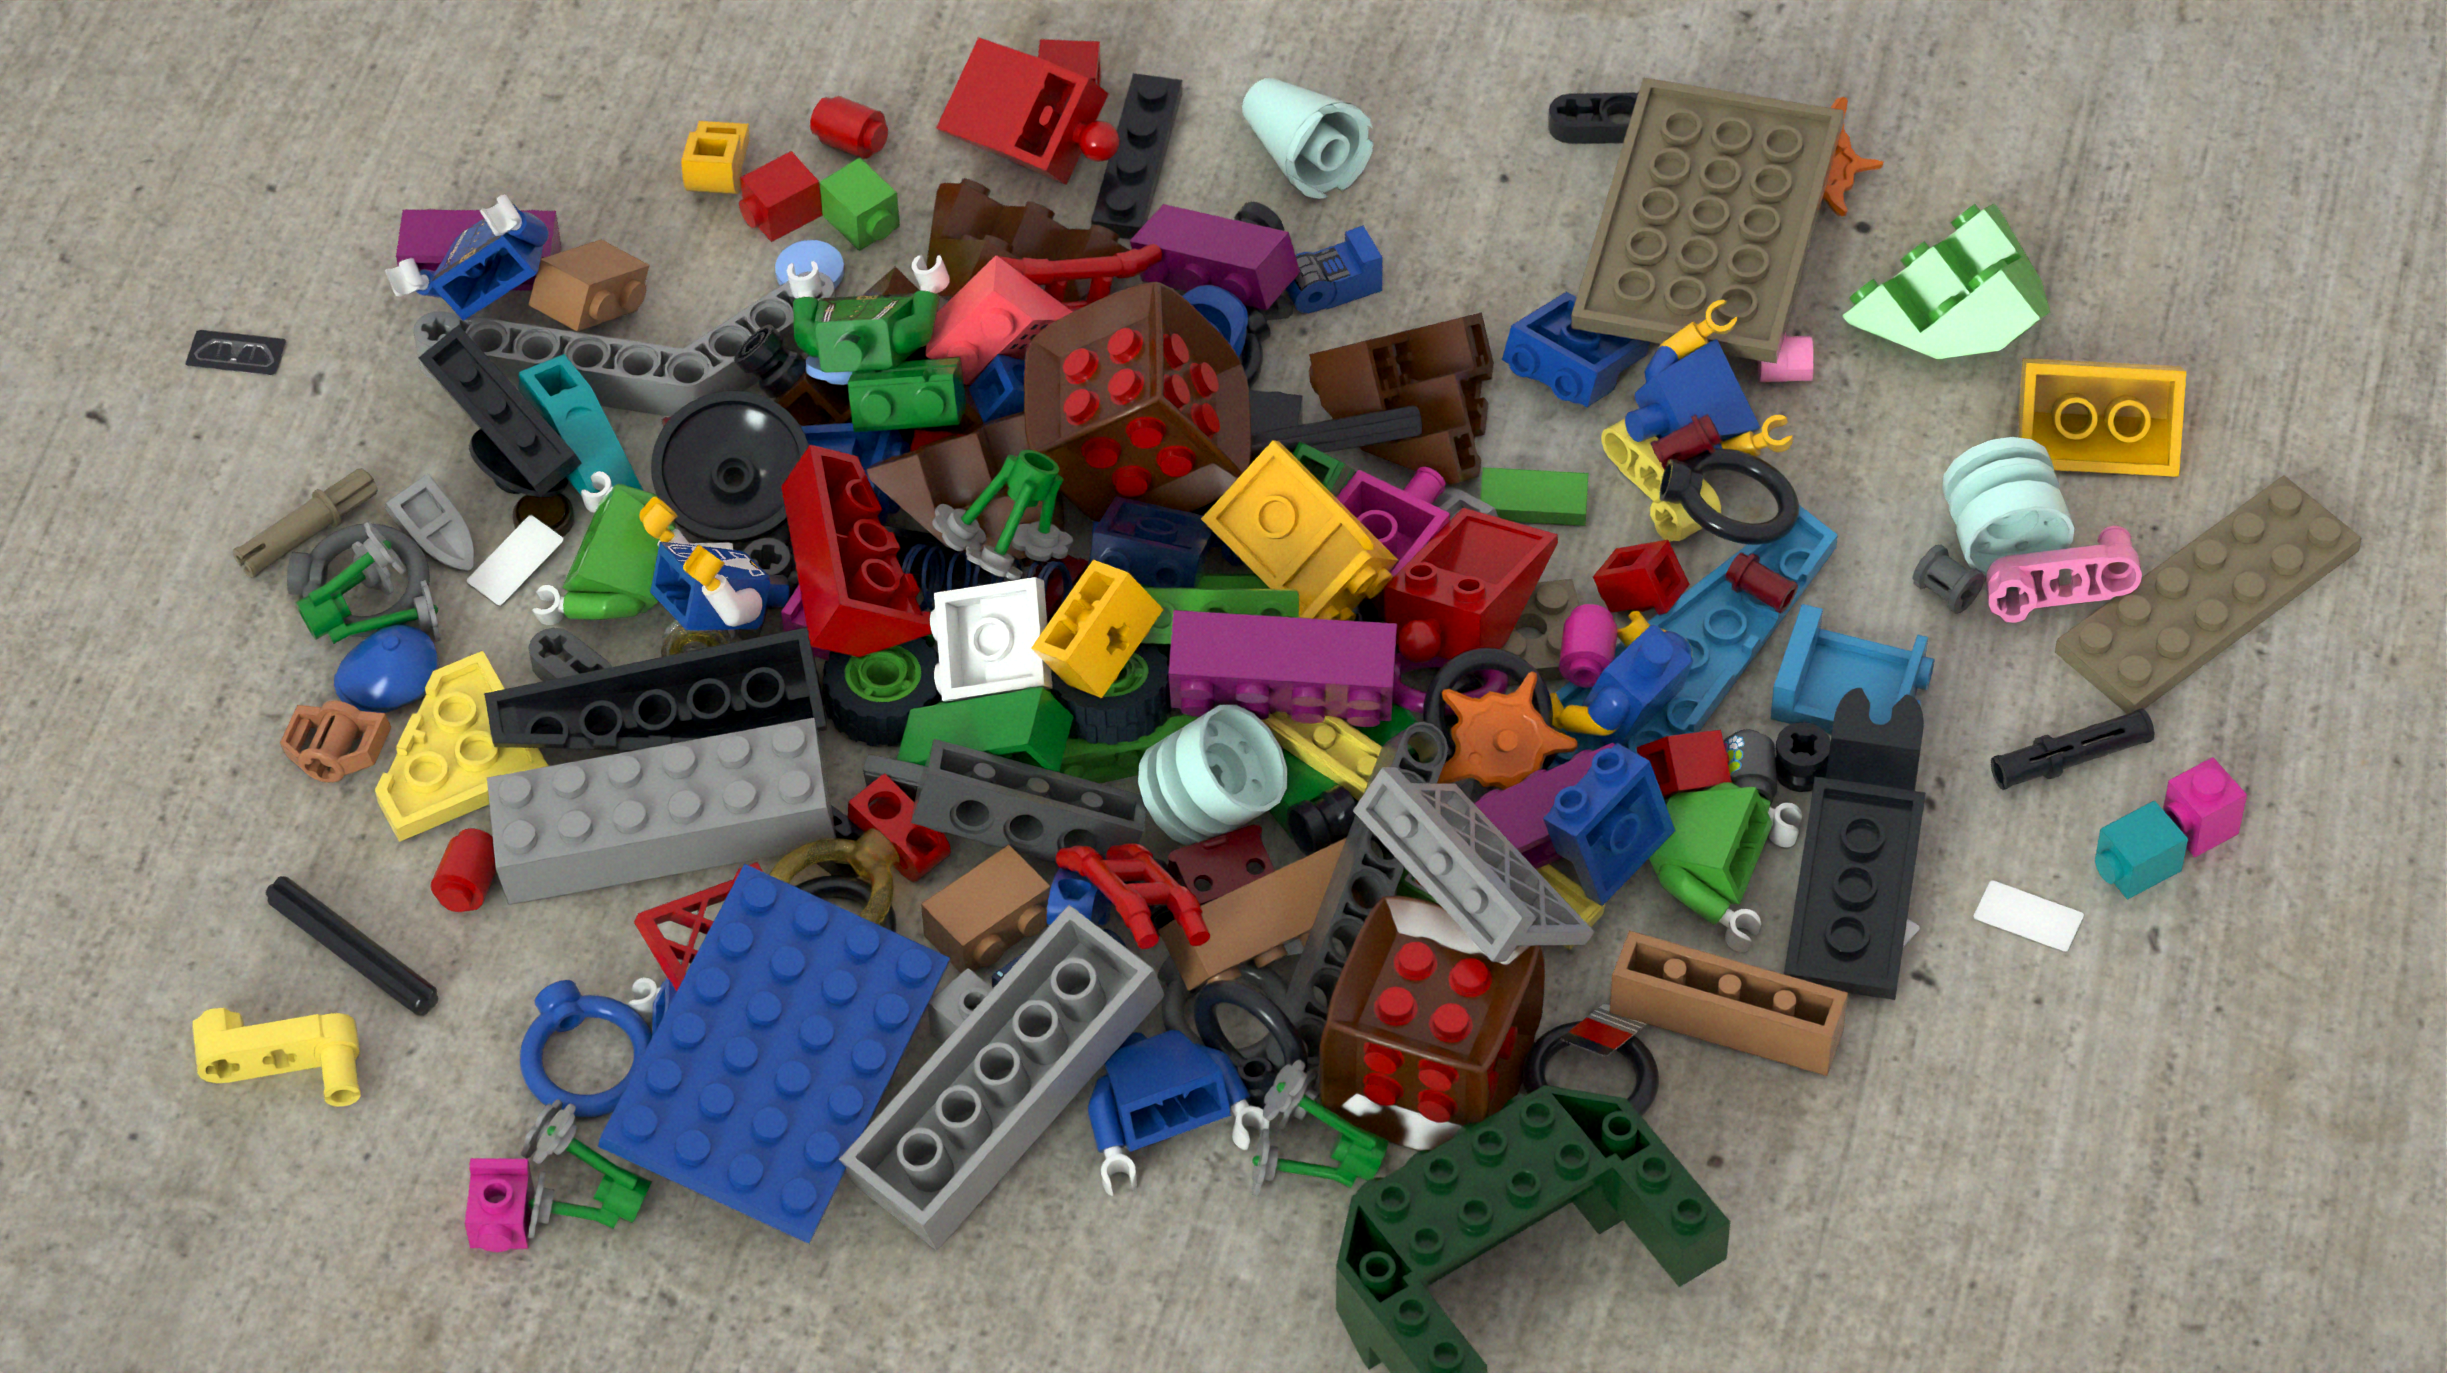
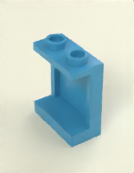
(1827, 665)

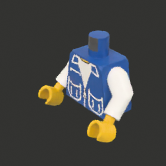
(708, 584)

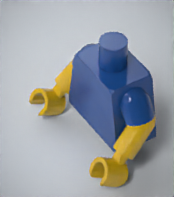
(1696, 378)
(1631, 686)

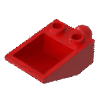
(1028, 111)
(1466, 586)

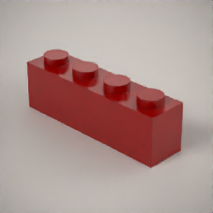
(847, 560)

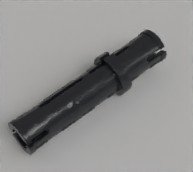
(2017, 765)

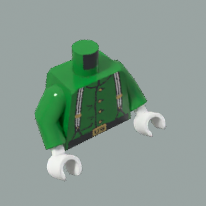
(865, 330)

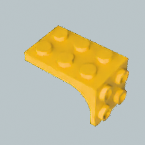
(1300, 537)

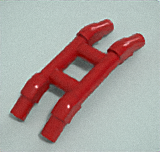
(1101, 270)
(1132, 900)

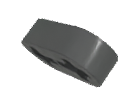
(577, 655)

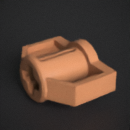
(336, 729)

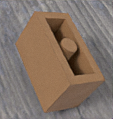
(589, 285)
(986, 911)

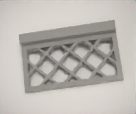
(1468, 866)

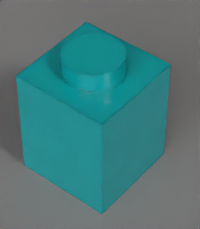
(2140, 850)

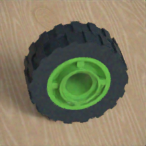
(875, 692)
(1130, 706)

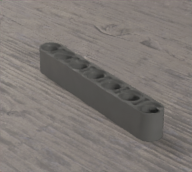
(1339, 913)

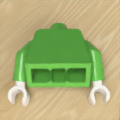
(613, 562)
(1717, 850)

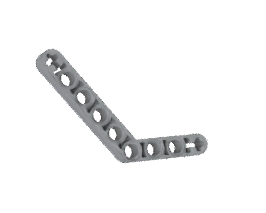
(627, 371)

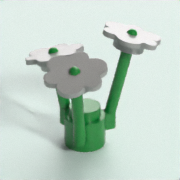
(1030, 479)
(326, 608)
(1355, 1149)
(619, 1189)

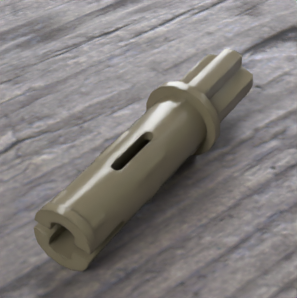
(306, 521)

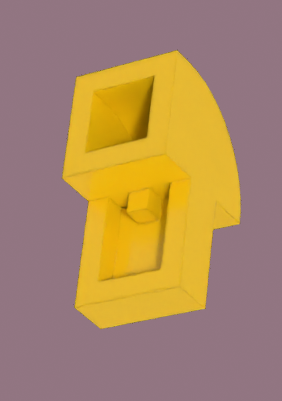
(715, 157)

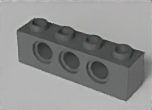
(1022, 804)

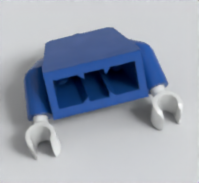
(481, 261)
(1162, 1090)

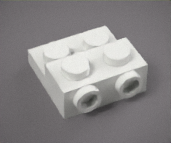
(988, 639)

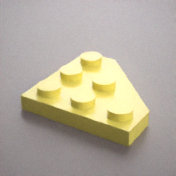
(448, 752)

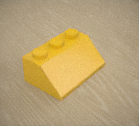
(2104, 415)

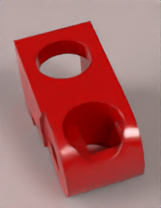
(917, 846)

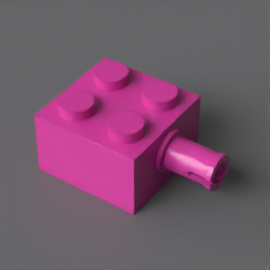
(1397, 517)

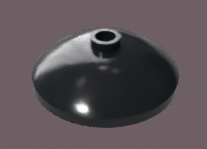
(721, 438)

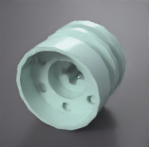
(2006, 501)
(1212, 775)

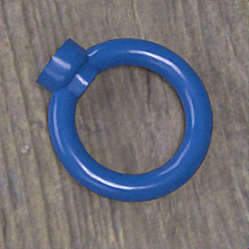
(562, 1010)

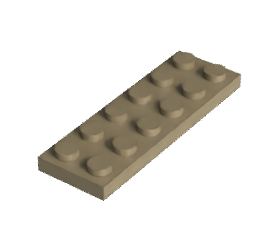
(2208, 595)

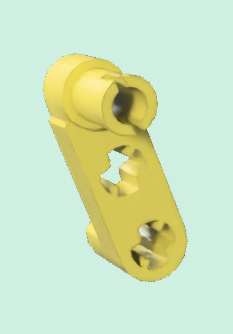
(1643, 468)
(236, 1053)

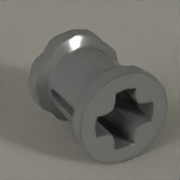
(1948, 578)

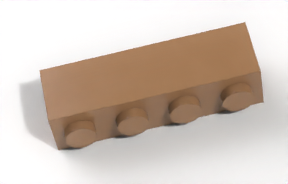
(1256, 920)
(1728, 1002)

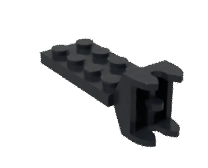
(1860, 853)

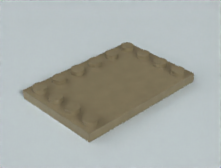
(1708, 208)

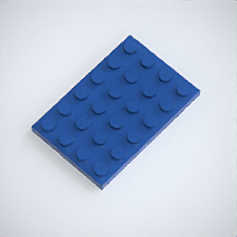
(774, 1053)

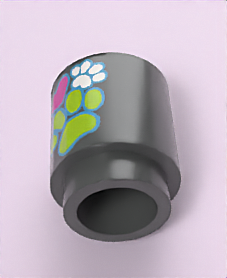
(1752, 761)

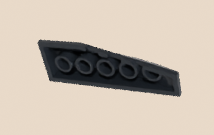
(665, 698)

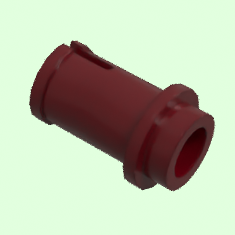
(1688, 441)
(1761, 582)

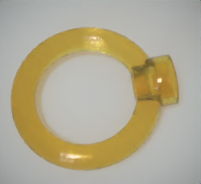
(869, 856)

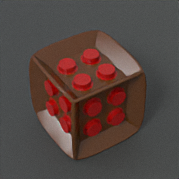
(1138, 402)
(1426, 1026)

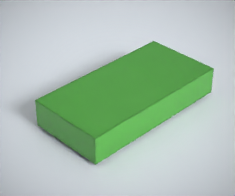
(1536, 495)

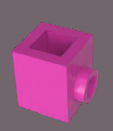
(2205, 805)

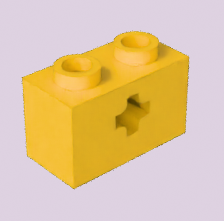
(1097, 628)

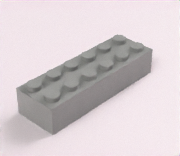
(659, 811)
(1002, 1077)

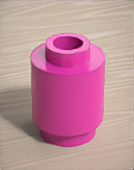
(1587, 644)

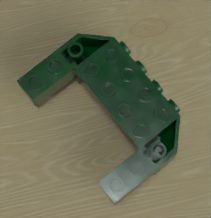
(1492, 1186)

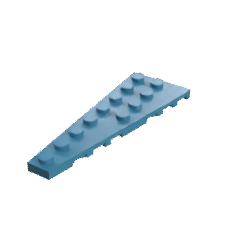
(1723, 632)

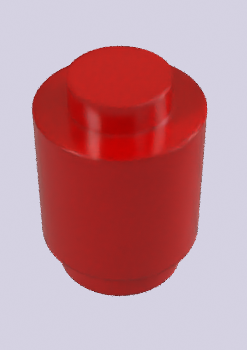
(849, 126)
(465, 871)

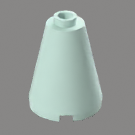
(1309, 135)

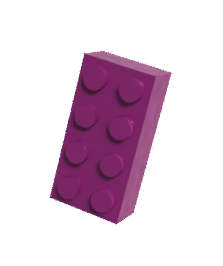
(1283, 666)

